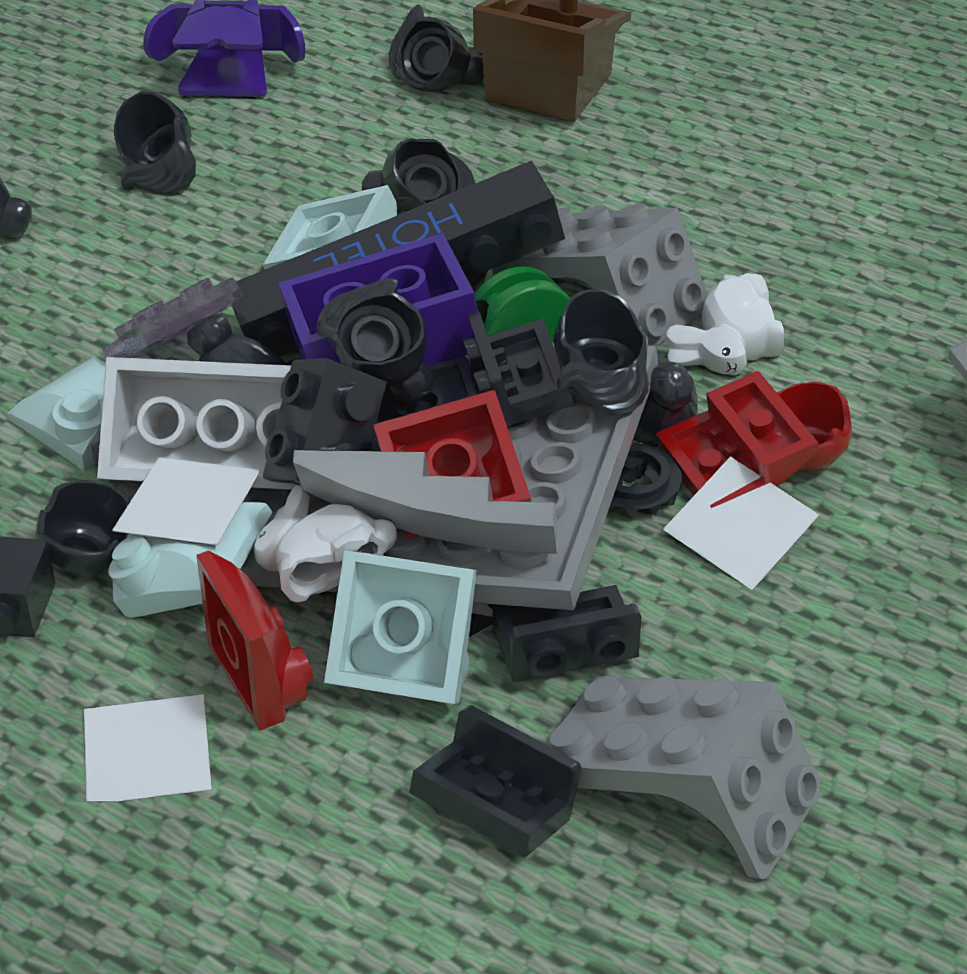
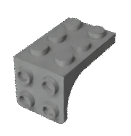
(633, 255)
(704, 743)

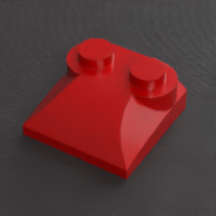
(461, 441)
(251, 642)

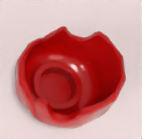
(825, 416)

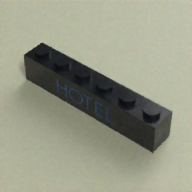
(481, 223)

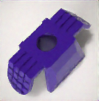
(227, 42)

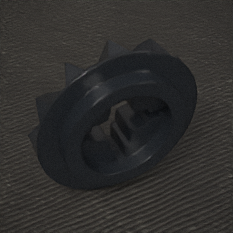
(660, 483)

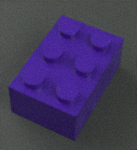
(426, 278)

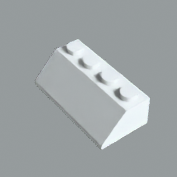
(188, 414)

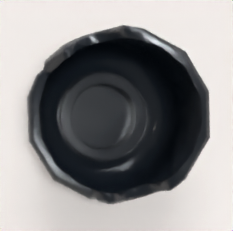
(81, 524)

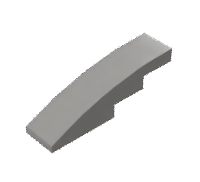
(436, 507)

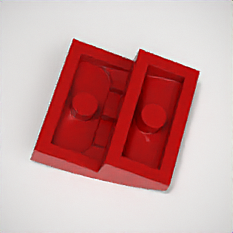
(742, 423)

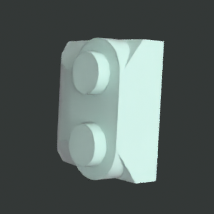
(331, 220)
(67, 412)
(163, 573)
(401, 627)

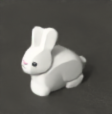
(735, 326)
(312, 547)

